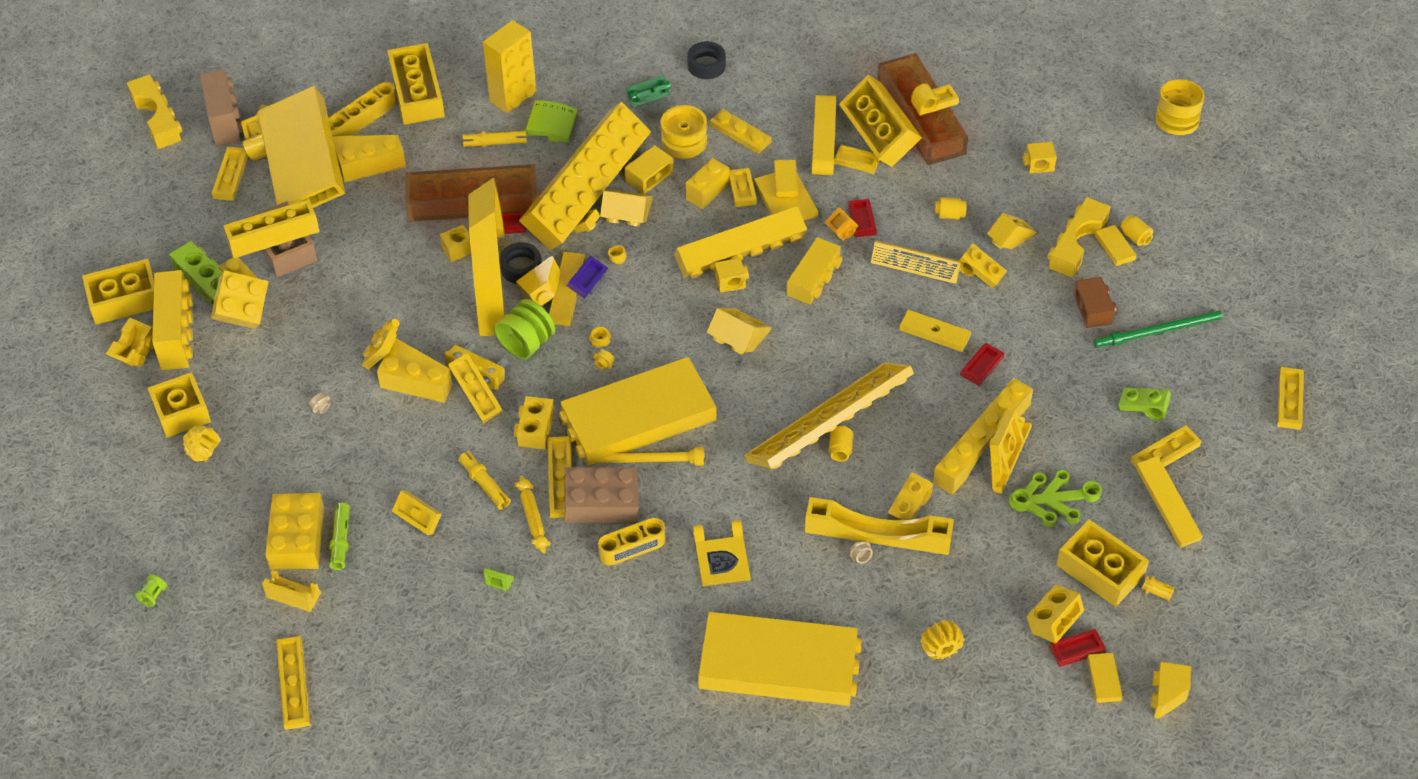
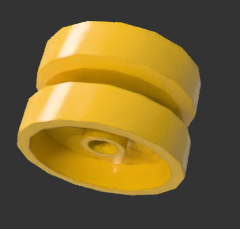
(684, 131)

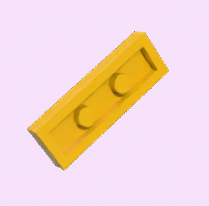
(740, 131)
(230, 174)
(475, 388)
(1290, 398)
(1170, 447)

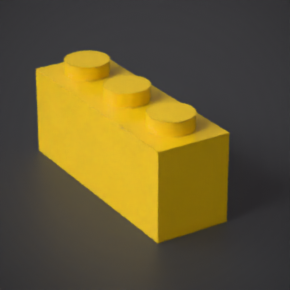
(814, 271)

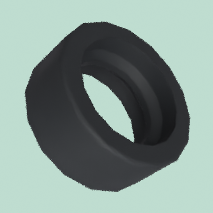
(706, 71)
(516, 250)

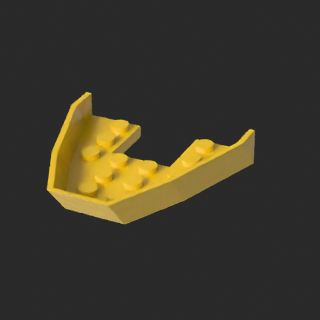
(484, 228)

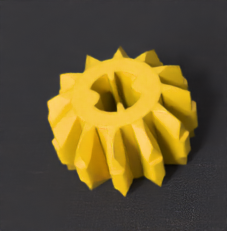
(942, 640)

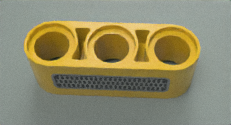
(621, 545)

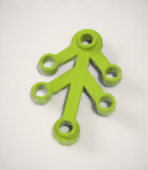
(1053, 498)

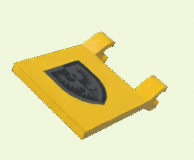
(722, 559)

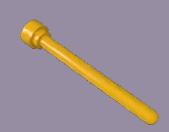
(694, 456)

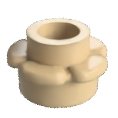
(319, 403)
(861, 552)

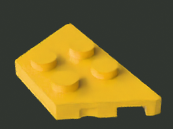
(1006, 447)

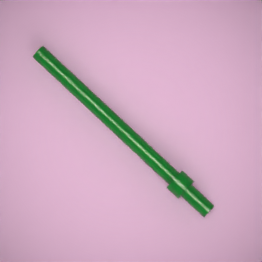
(1118, 338)

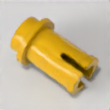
(1158, 588)

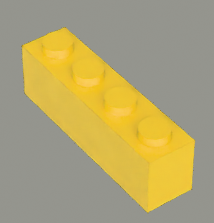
(271, 228)

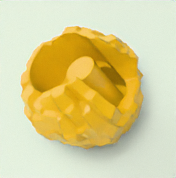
(200, 443)

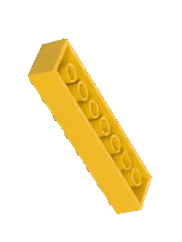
(585, 176)

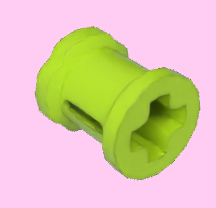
(151, 590)

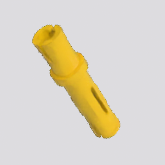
(496, 138)
(478, 473)

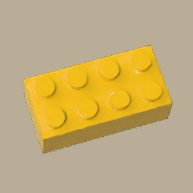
(509, 66)
(416, 83)
(880, 120)
(172, 320)

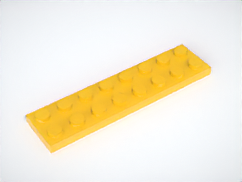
(828, 415)

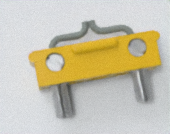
(492, 373)

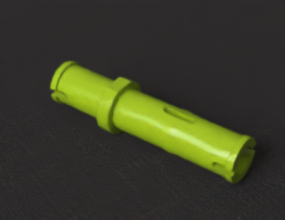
(339, 543)

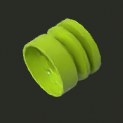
(524, 329)

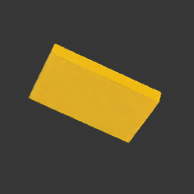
(767, 190)

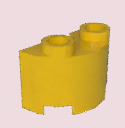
(133, 343)

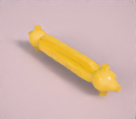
(532, 514)

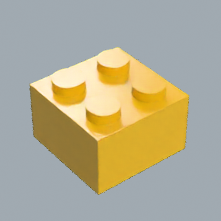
(239, 299)
(179, 404)

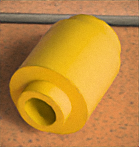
(950, 208)
(1137, 230)
(841, 443)

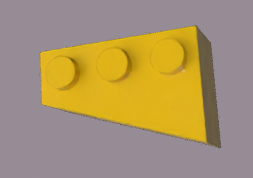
(368, 155)
(414, 373)

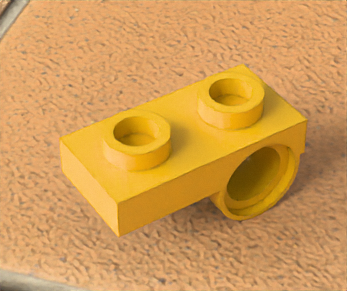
(931, 100)
(254, 140)
(983, 266)
(911, 497)

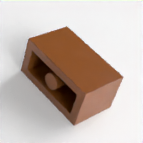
(1094, 302)

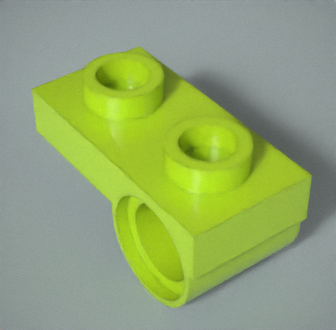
(1150, 401)

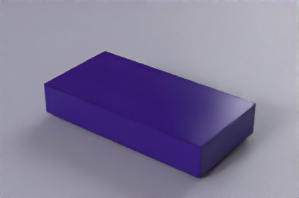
(587, 277)

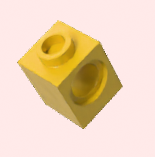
(1040, 157)
(456, 243)
(731, 275)

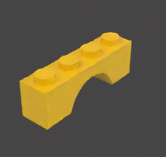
(162, 127)
(1068, 254)

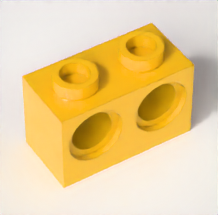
(534, 423)
(1055, 613)

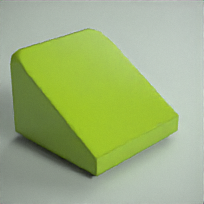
(497, 579)

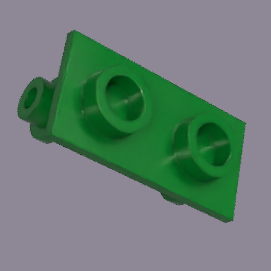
(648, 91)

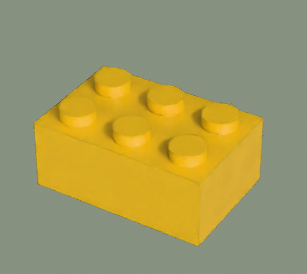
(120, 291)
(295, 531)
(1102, 563)

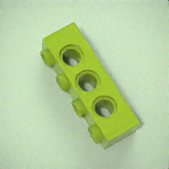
(198, 269)

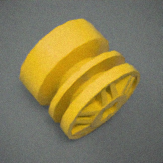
(1179, 107)

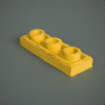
(935, 330)

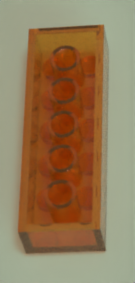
(940, 130)
(446, 192)

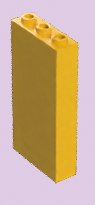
(301, 149)
(637, 411)
(779, 658)

